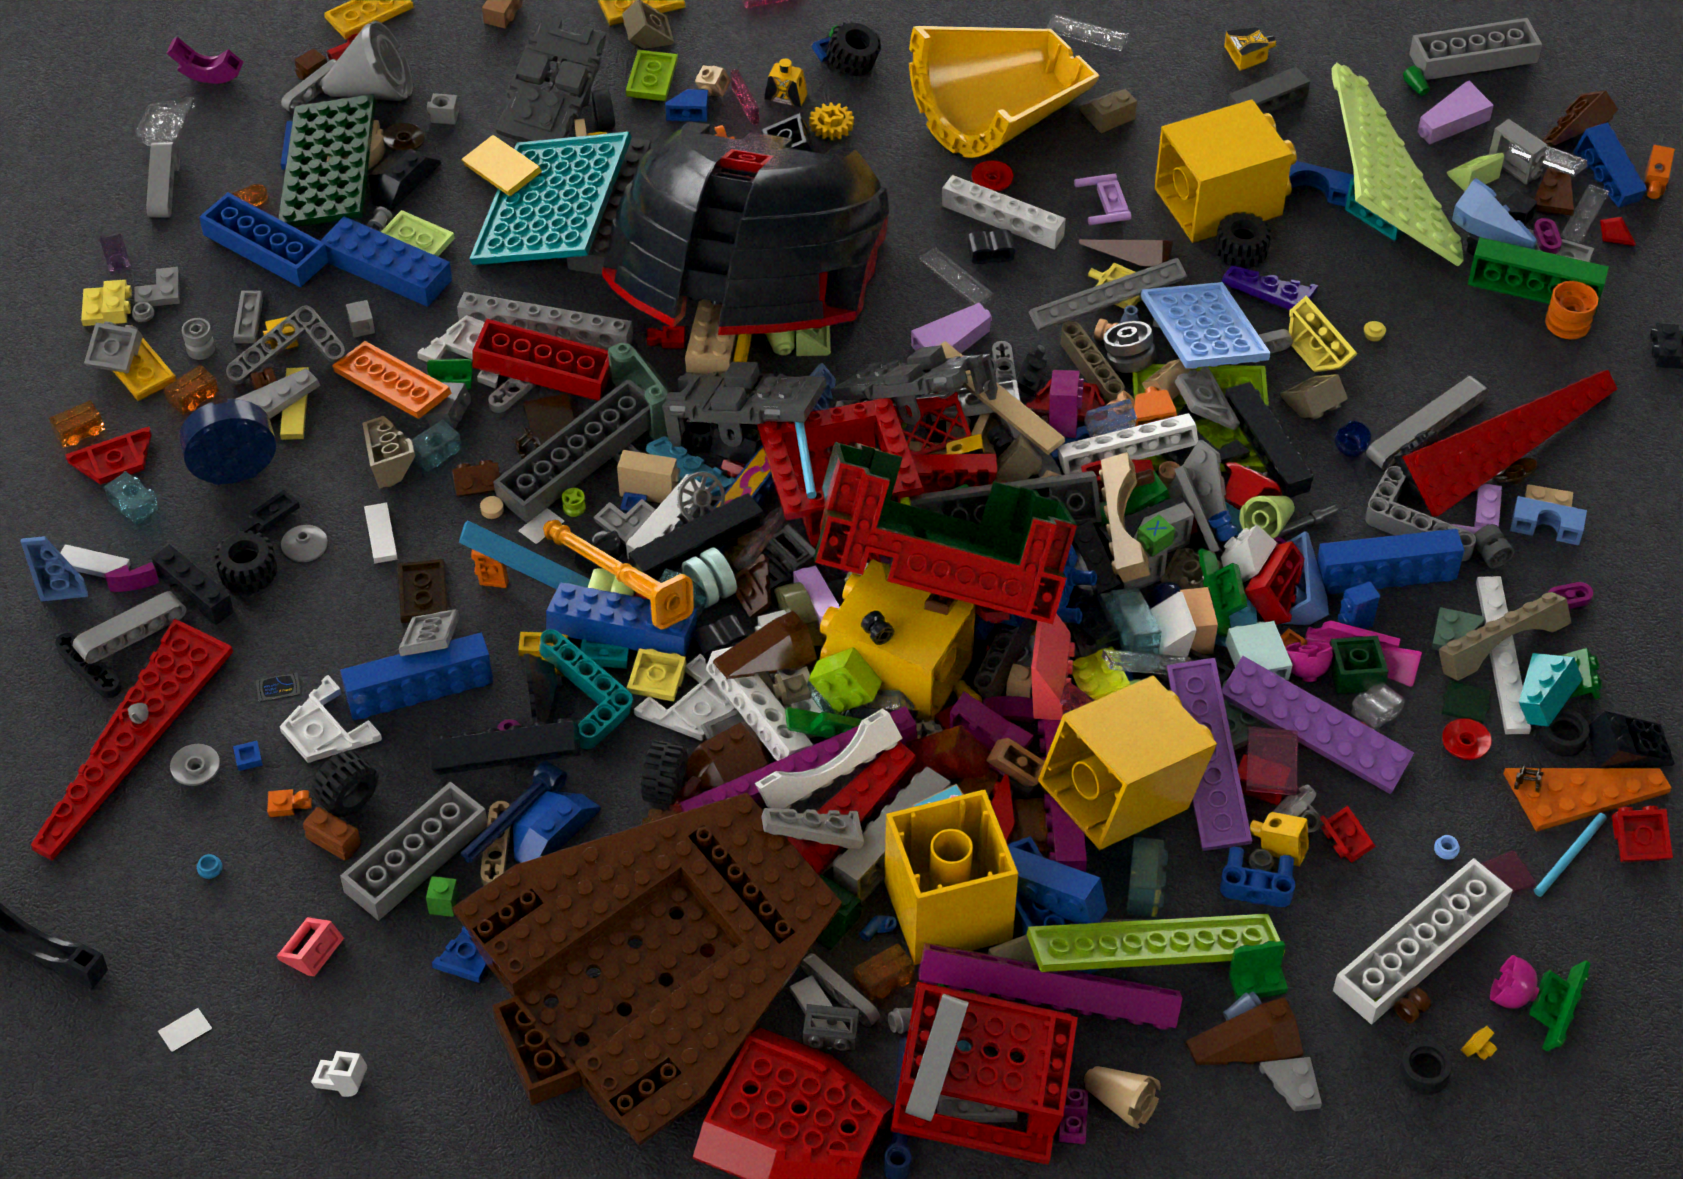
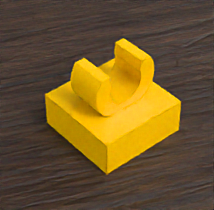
(1479, 1044)

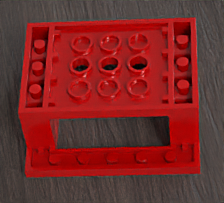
(823, 428)
(1030, 1086)

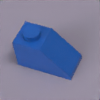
(688, 106)

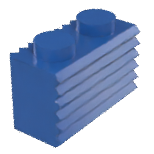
(1359, 606)

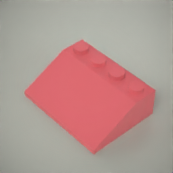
(1051, 668)

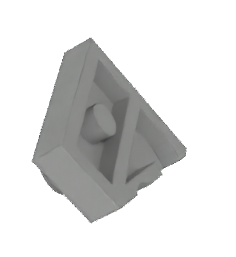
(1294, 1081)

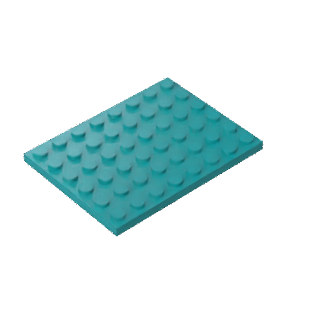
(560, 206)

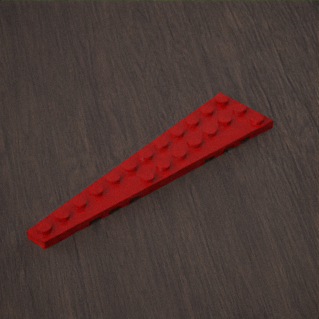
(1474, 456)
(166, 686)

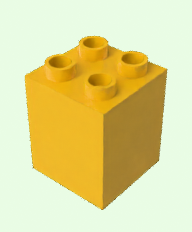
(1223, 167)
(926, 649)
(1126, 761)
(950, 874)

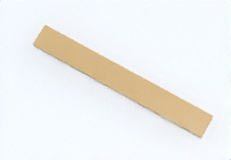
(1015, 412)

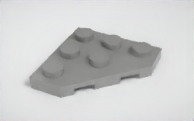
(1206, 478)

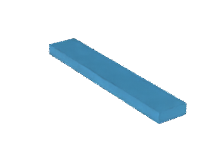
(518, 557)

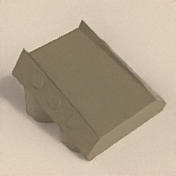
(1185, 569)

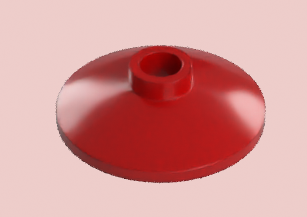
(992, 175)
(1469, 732)

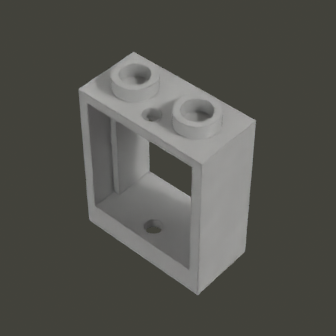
(1514, 165)

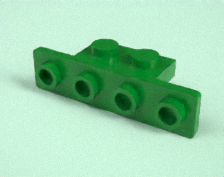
(1224, 588)
(819, 724)
(1557, 1002)

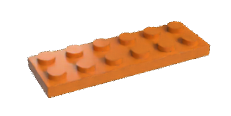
(392, 379)

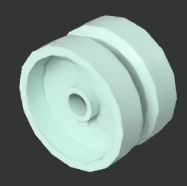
(712, 574)

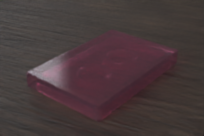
(1272, 760)

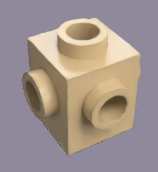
(713, 79)

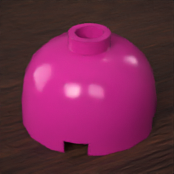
(1310, 660)
(1515, 985)

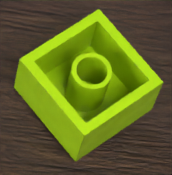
(845, 680)

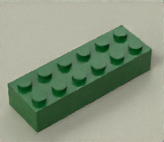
(1529, 271)

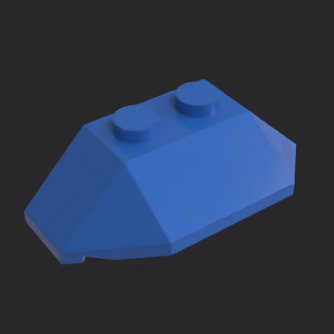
(550, 823)

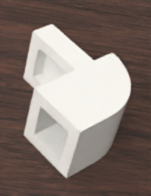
(341, 1074)

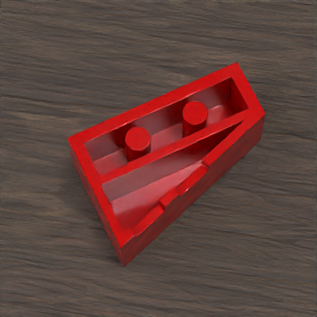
(1275, 583)

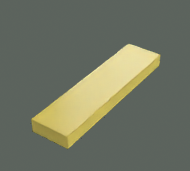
(294, 416)

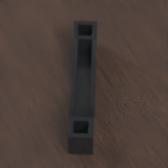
(68, 958)

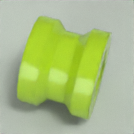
(573, 502)

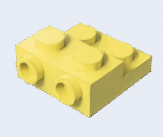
(106, 303)
(657, 674)

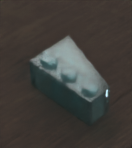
(1134, 621)
(1147, 877)

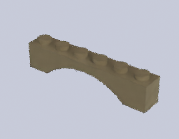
(1467, 653)

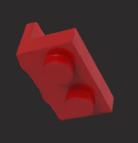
(1348, 833)

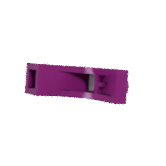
(204, 68)

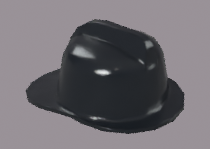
(607, 542)

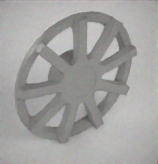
(700, 497)

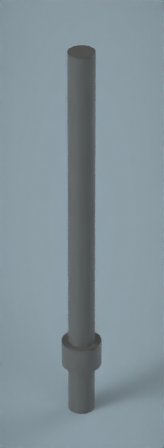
(1314, 517)

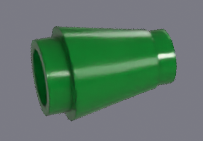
(1415, 79)

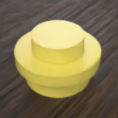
(1374, 331)

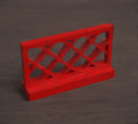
(926, 406)

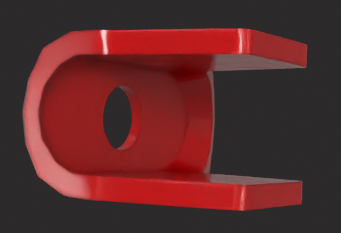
(1247, 483)

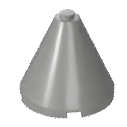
(370, 67)

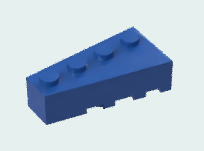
(1610, 164)
(1059, 887)

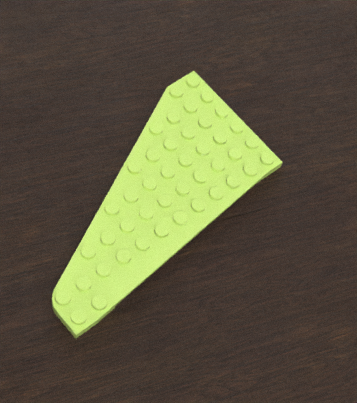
(1385, 173)

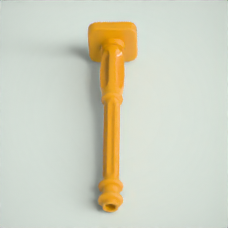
(669, 600)

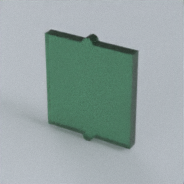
(1466, 702)

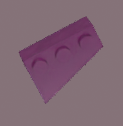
(1065, 400)
(978, 720)

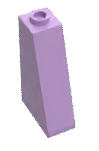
(1455, 113)
(957, 329)
(818, 591)

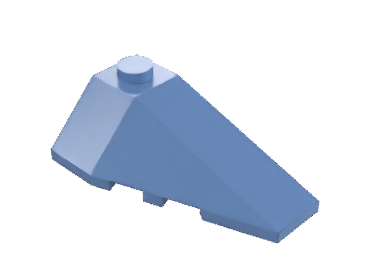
(1310, 593)

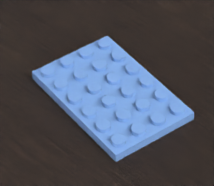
(1205, 325)

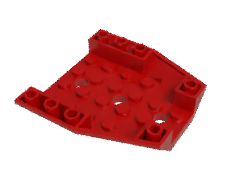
(767, 1140)

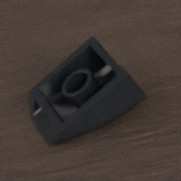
(793, 128)

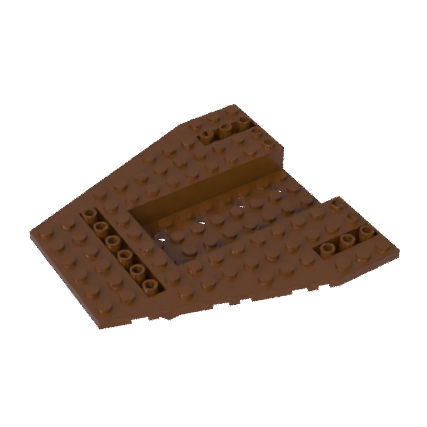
(584, 904)

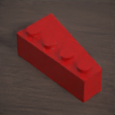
(950, 471)

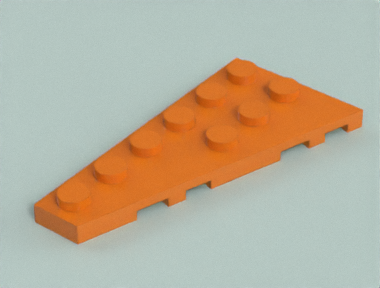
(1584, 792)

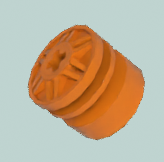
(1571, 310)

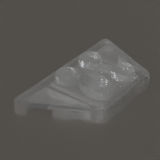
(164, 121)

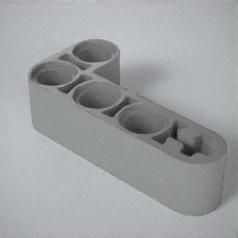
(162, 164)

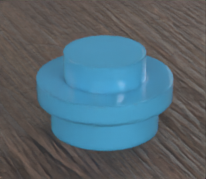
(209, 866)

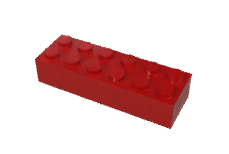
(541, 359)

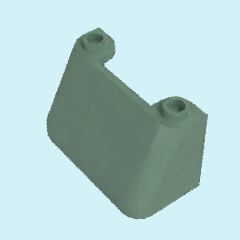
(629, 364)

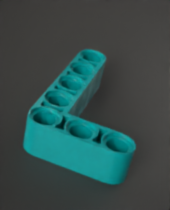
(590, 685)

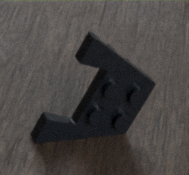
(1227, 453)

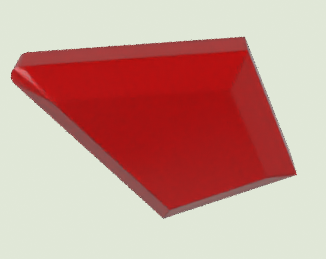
(1615, 231)

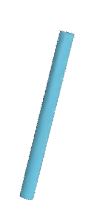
(805, 460)
(1570, 854)

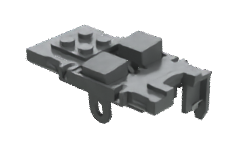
(923, 373)

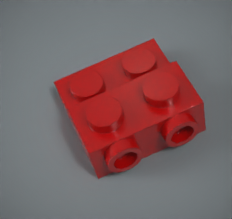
(1642, 834)

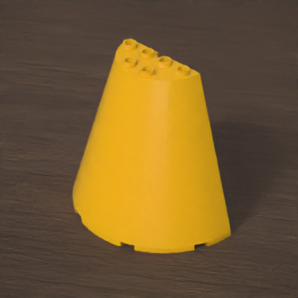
(991, 82)

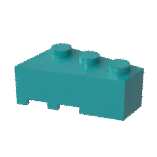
(1369, 217)
(1548, 687)

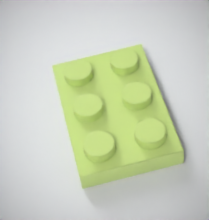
(419, 233)

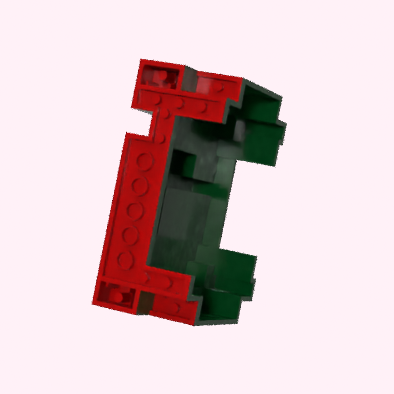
(1002, 564)

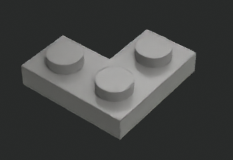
(164, 292)
(625, 524)

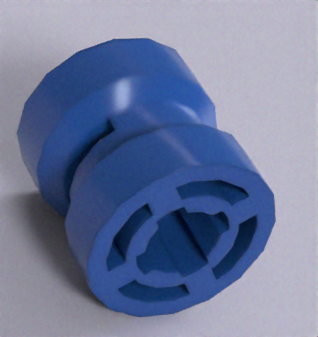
(1223, 527)

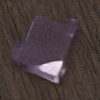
(115, 252)

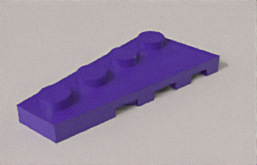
(1268, 287)

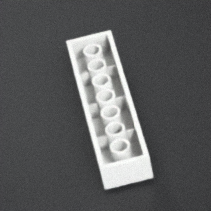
(1422, 940)

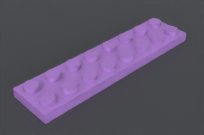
(1317, 723)
(1219, 797)

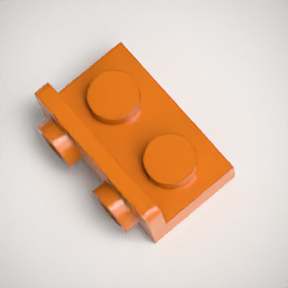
(489, 571)

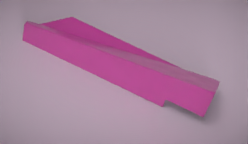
(1400, 662)

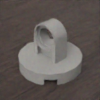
(1300, 806)

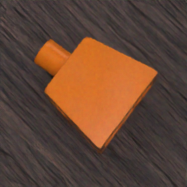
(1657, 179)
(1153, 406)

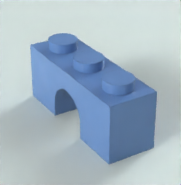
(1566, 520)

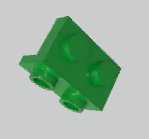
(451, 371)
(1588, 668)

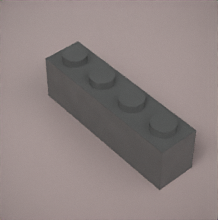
(1274, 91)

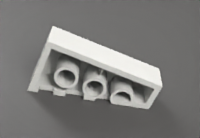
(664, 518)

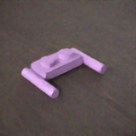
(1110, 196)
(1487, 507)

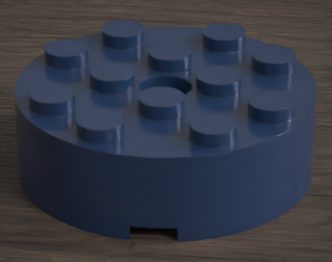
(227, 441)

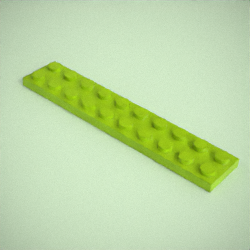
(1146, 941)

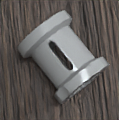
(380, 219)

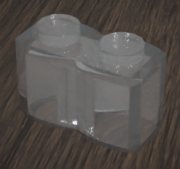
(1378, 706)

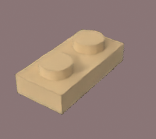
(1549, 495)

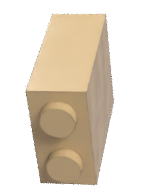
(647, 475)

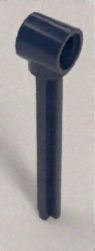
(545, 778)
(898, 1149)

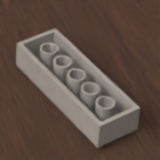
(1475, 48)
(414, 851)
(865, 868)

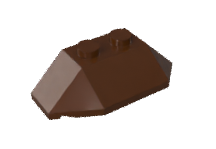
(727, 756)

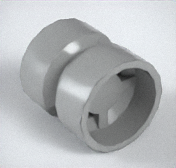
(198, 338)

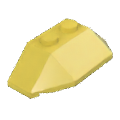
(1317, 338)

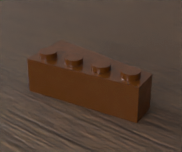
(536, 1058)

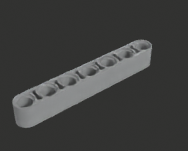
(1432, 418)

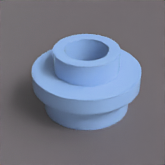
(1446, 842)

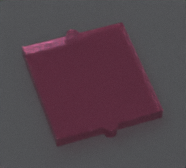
(1510, 871)

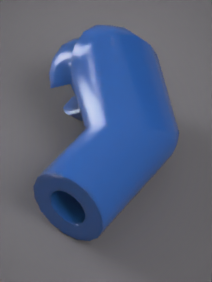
(878, 924)

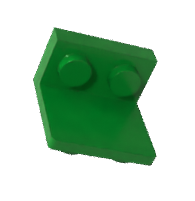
(1258, 970)

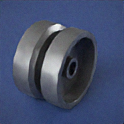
(1130, 346)

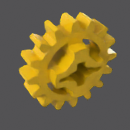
(831, 121)

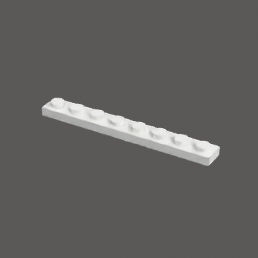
(1503, 658)

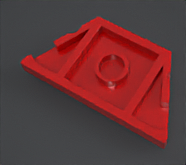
(1090, 401)
(113, 457)

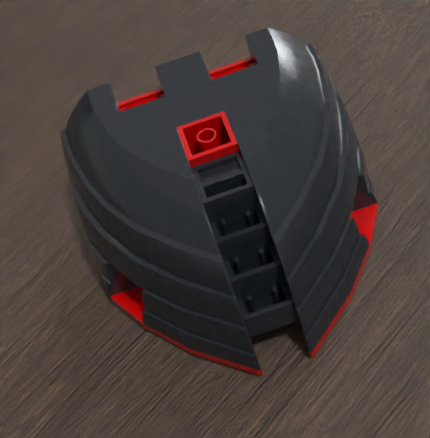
(749, 227)

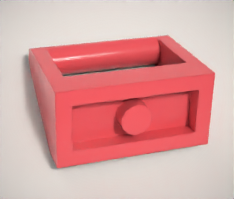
(316, 950)

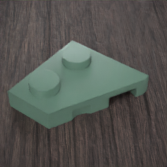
(1454, 625)

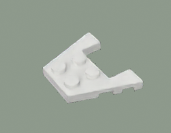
(460, 340)
(695, 708)
(317, 733)

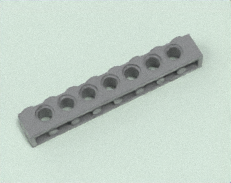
(561, 323)

